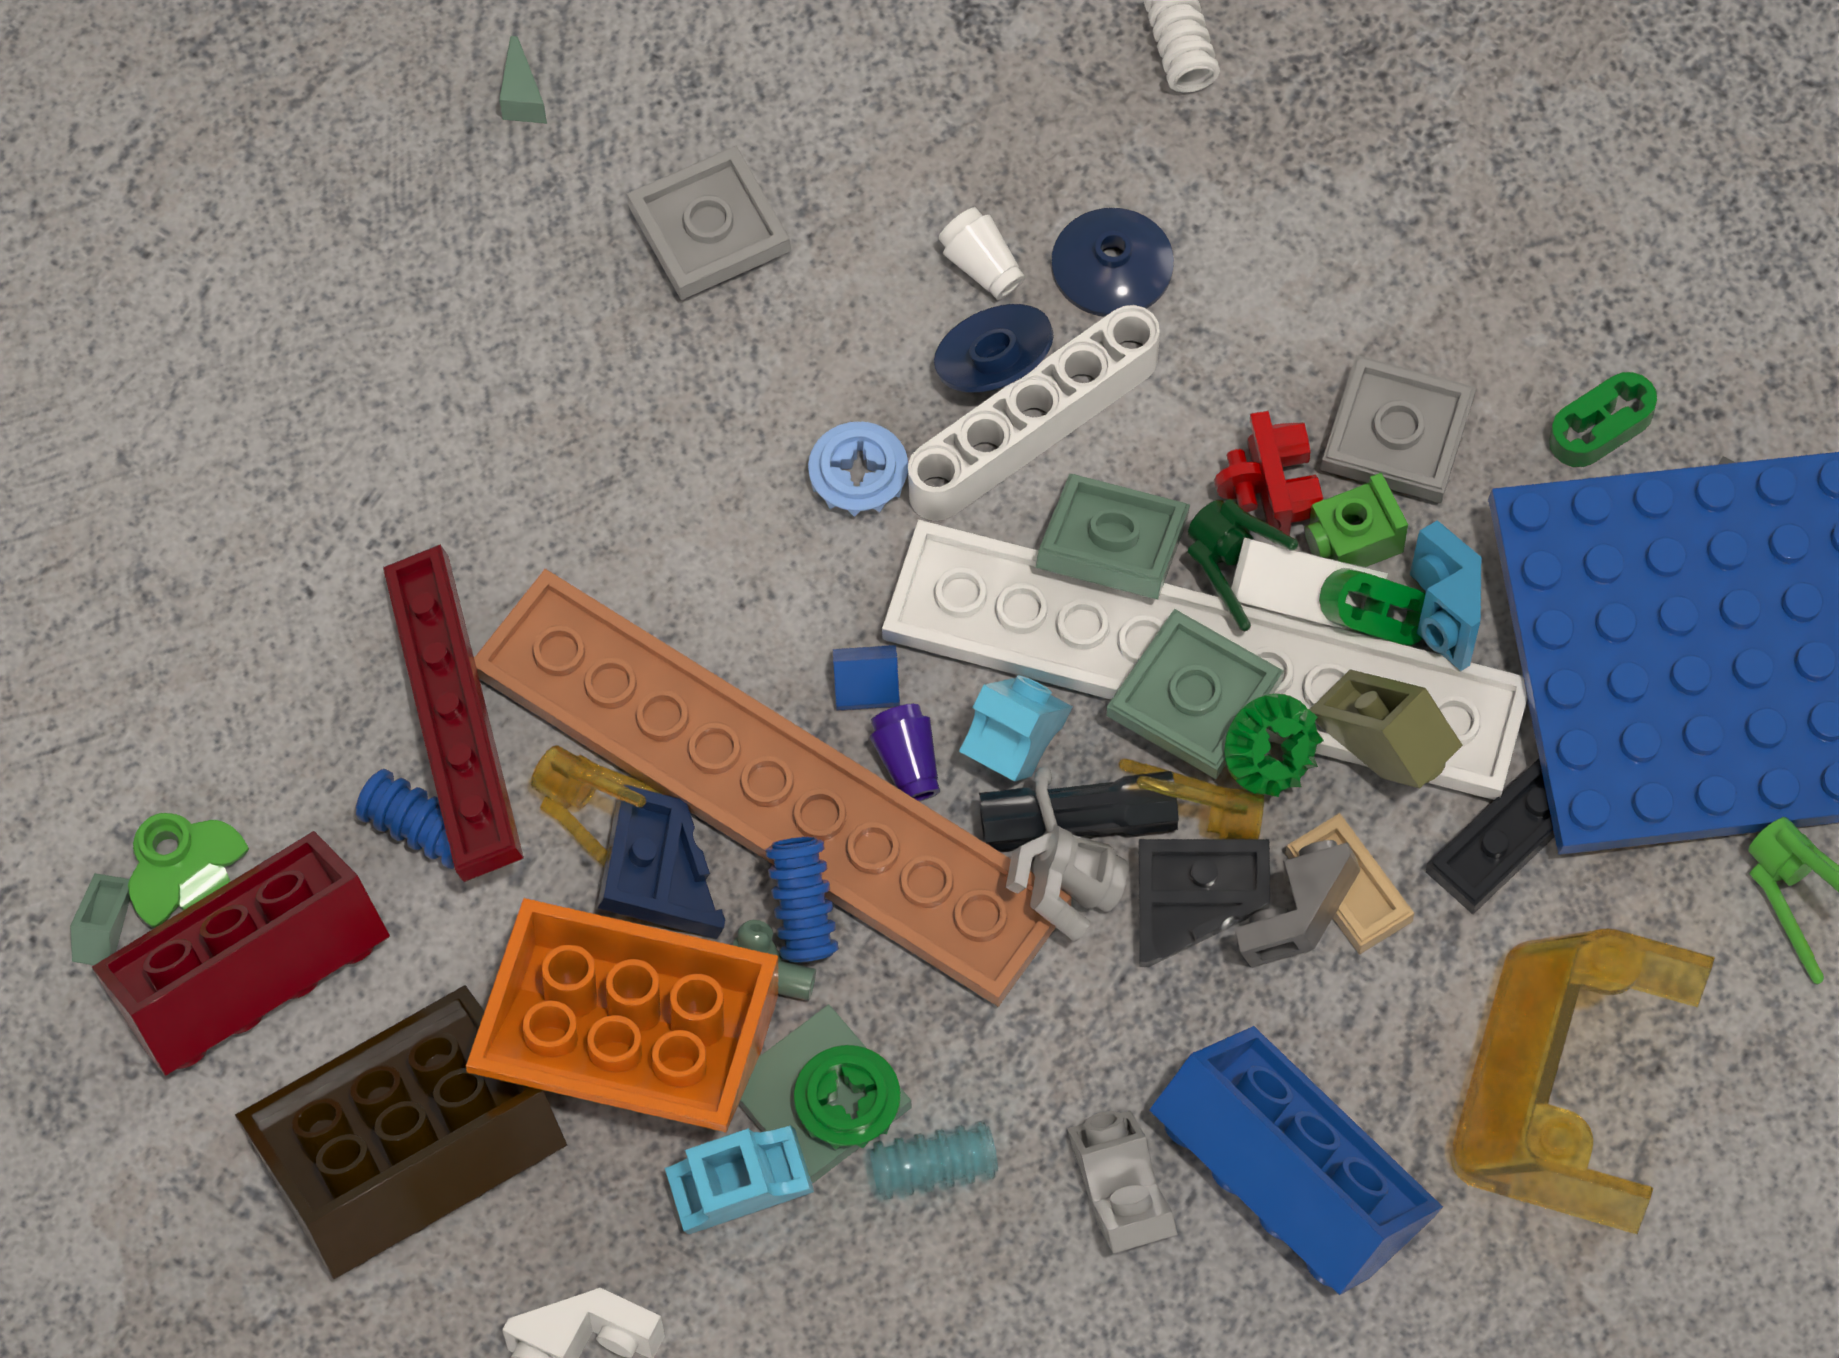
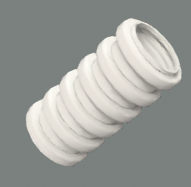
(1183, 43)

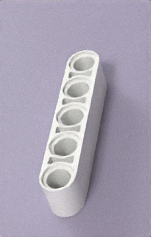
(1023, 437)

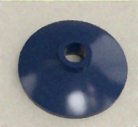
(1106, 282)
(993, 348)

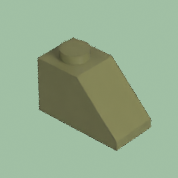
(1388, 727)

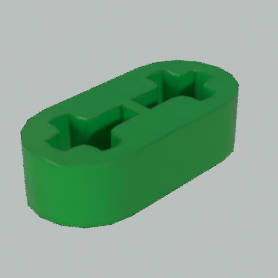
(1596, 408)
(1373, 617)

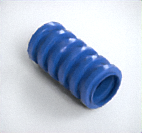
(406, 814)
(802, 899)

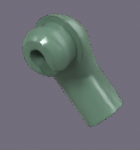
(792, 979)

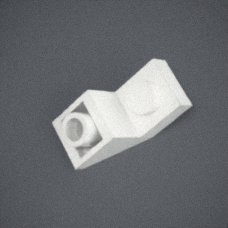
(1288, 580)
(566, 1326)

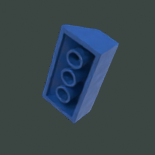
(1294, 1158)

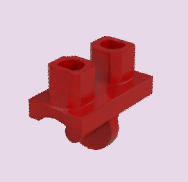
(1271, 450)

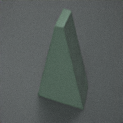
(519, 93)
(99, 919)

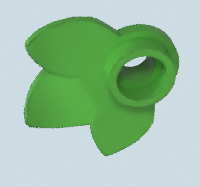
(186, 874)

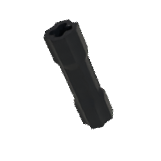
(1015, 818)

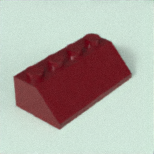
(241, 952)

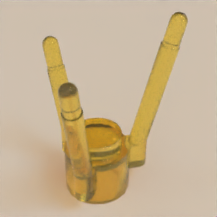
(573, 781)
(1230, 811)

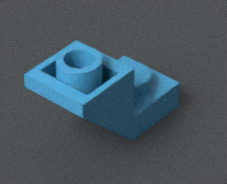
(1452, 599)

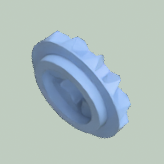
(838, 451)

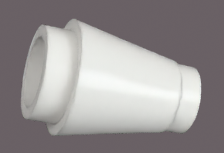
(981, 252)

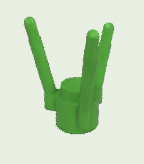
(1790, 856)

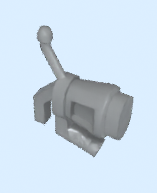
(1066, 862)

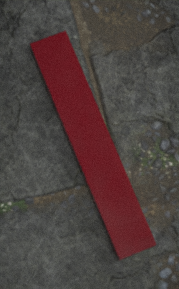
(453, 714)

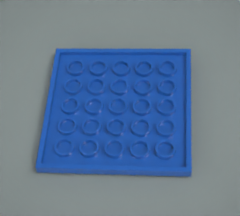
(1679, 647)

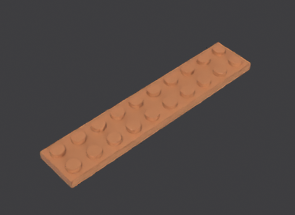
(766, 782)

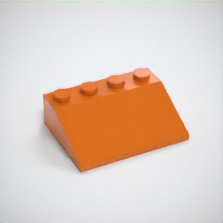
(626, 1015)

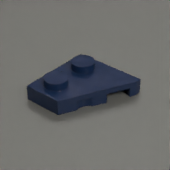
(657, 867)

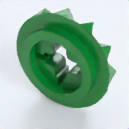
(1249, 742)
(863, 1072)

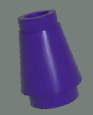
(907, 749)

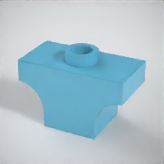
(1014, 726)
(738, 1177)

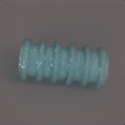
(934, 1160)

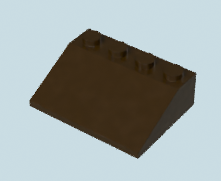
(397, 1134)

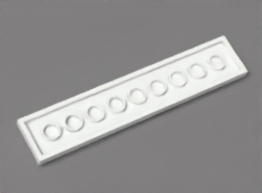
(999, 611)

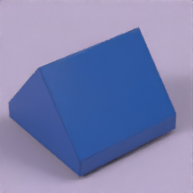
(866, 677)

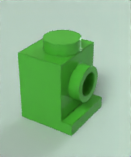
(1374, 540)

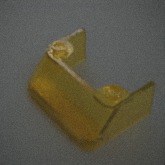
(1507, 1130)

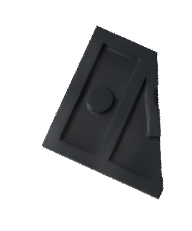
(1197, 890)

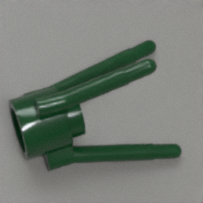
(1219, 538)

